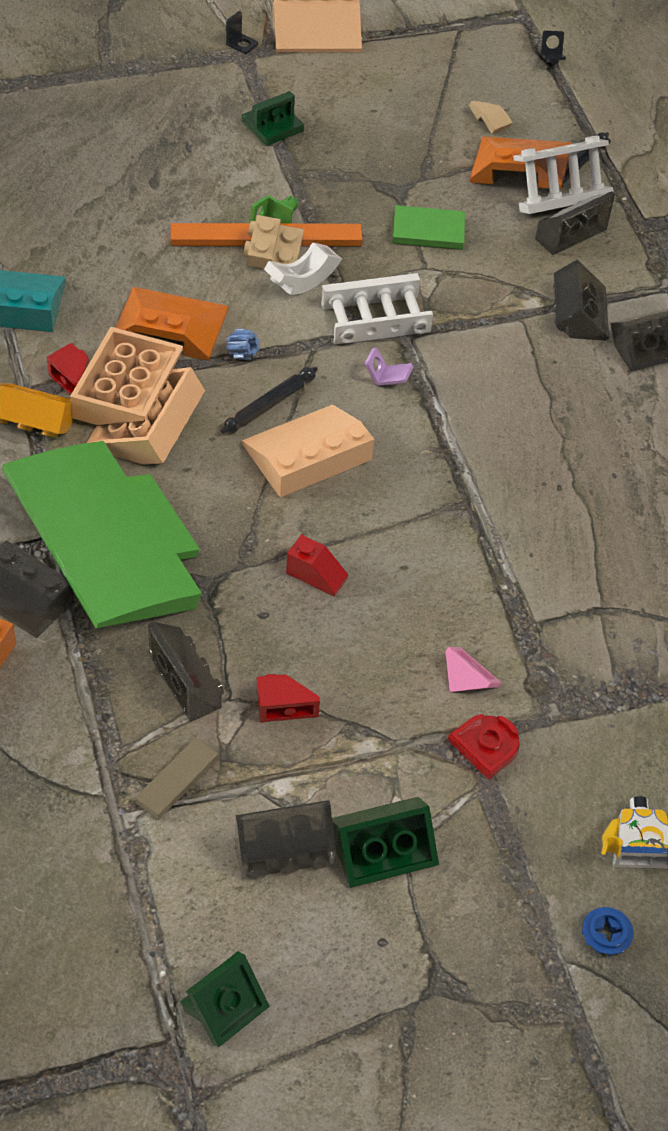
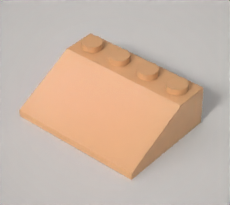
(317, 25)
(123, 378)
(153, 439)
(310, 449)

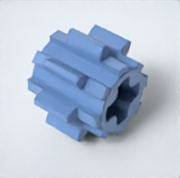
(242, 344)

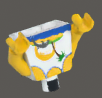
(638, 837)

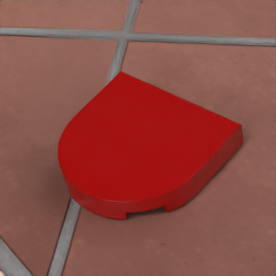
(487, 743)

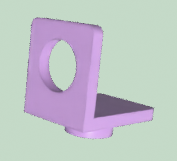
(387, 374)

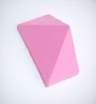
(466, 672)

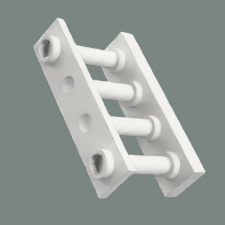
(555, 197)
(372, 291)

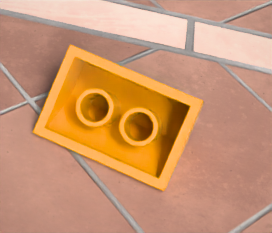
(35, 409)

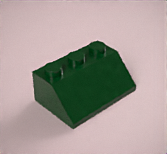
(385, 841)

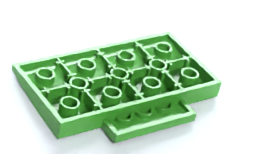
(107, 533)

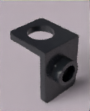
(234, 34)
(555, 54)

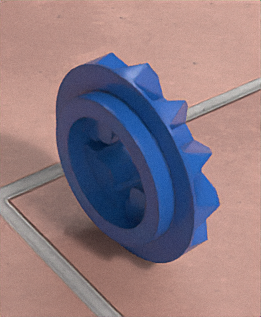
(616, 922)

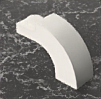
(306, 271)

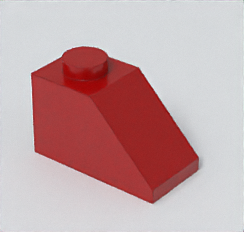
(67, 366)
(315, 565)
(284, 699)

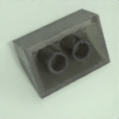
(575, 223)
(580, 303)
(642, 339)
(31, 591)
(184, 670)
(285, 839)

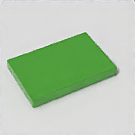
(429, 227)

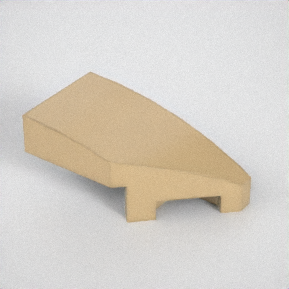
(493, 115)

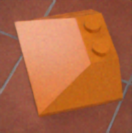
(498, 154)
(174, 318)

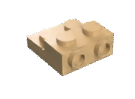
(272, 242)

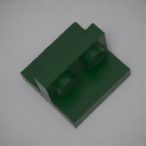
(274, 119)
(226, 999)

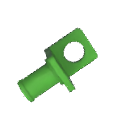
(274, 208)

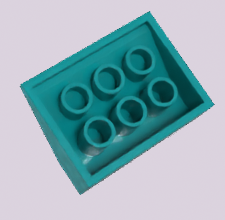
(30, 300)

